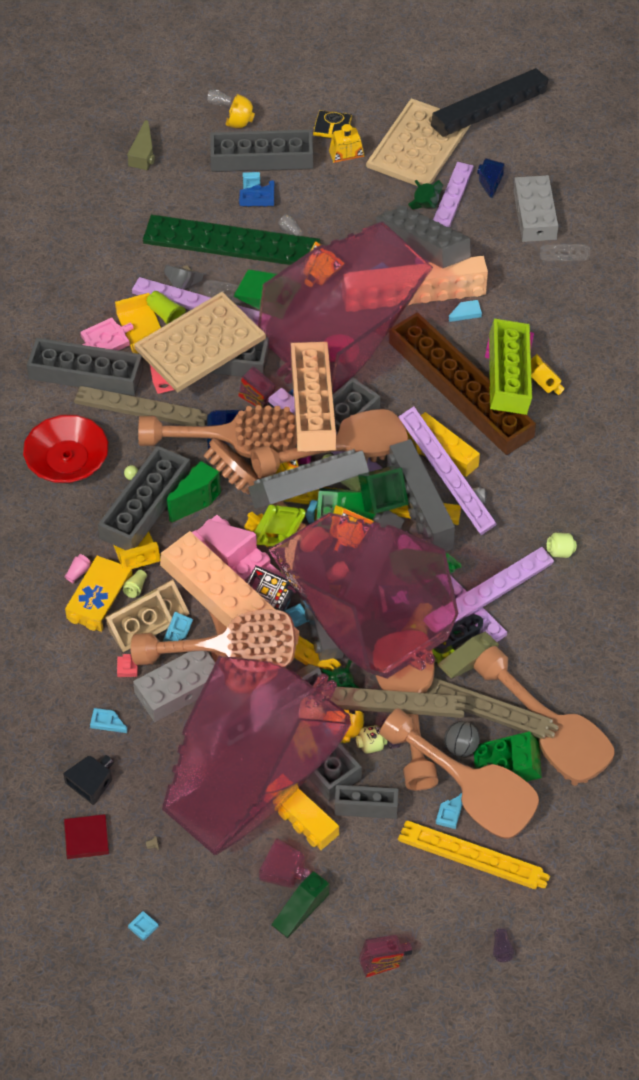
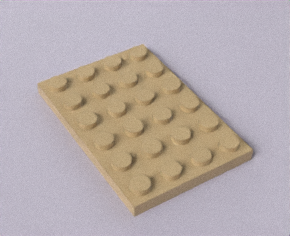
(413, 147)
(199, 341)

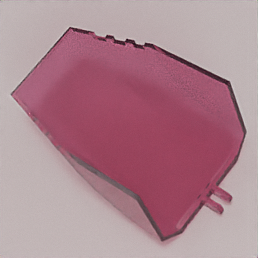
(342, 297)
(372, 590)
(250, 748)

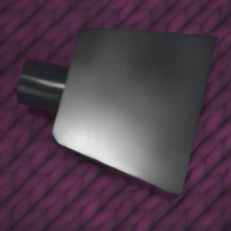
(90, 777)

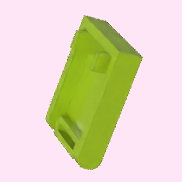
(280, 521)

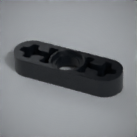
(462, 626)

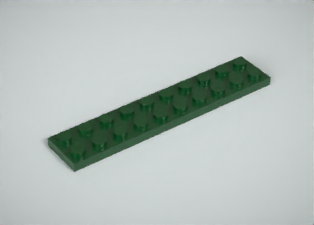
(226, 240)

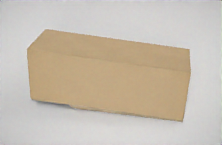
(146, 615)

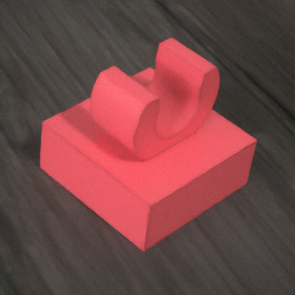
(126, 666)

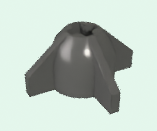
(182, 277)

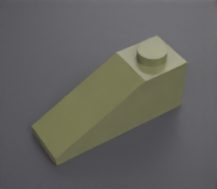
(141, 151)
(466, 655)

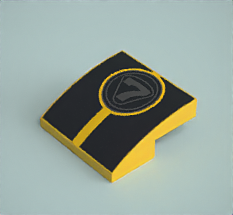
(328, 122)

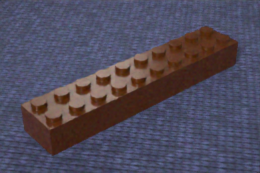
(459, 382)

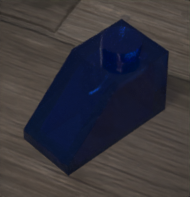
(490, 175)

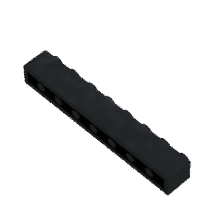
(489, 102)

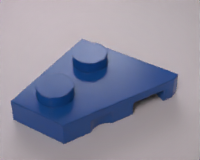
(257, 195)

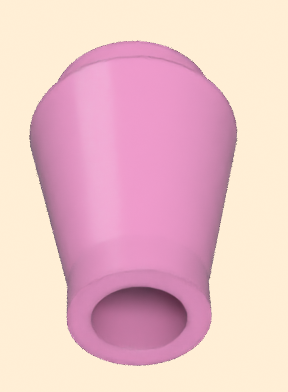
(78, 567)

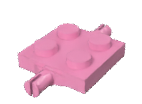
(107, 335)

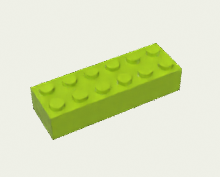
(510, 366)

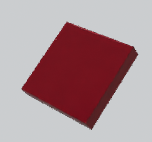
(86, 836)

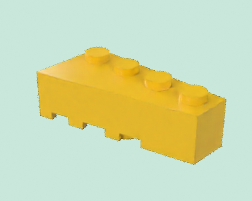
(460, 452)

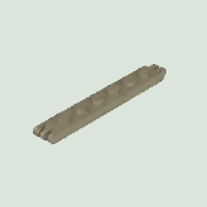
(140, 406)
(406, 701)
(497, 710)

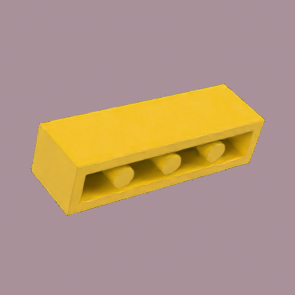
(309, 820)

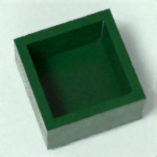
(383, 489)

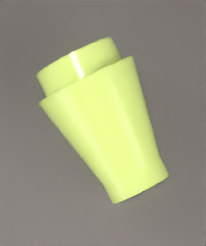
(134, 585)

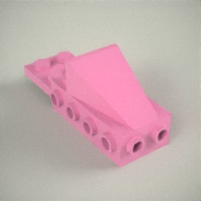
(235, 548)

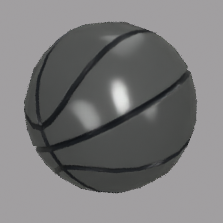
(461, 739)

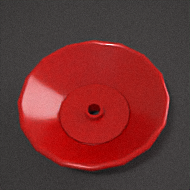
(62, 437)

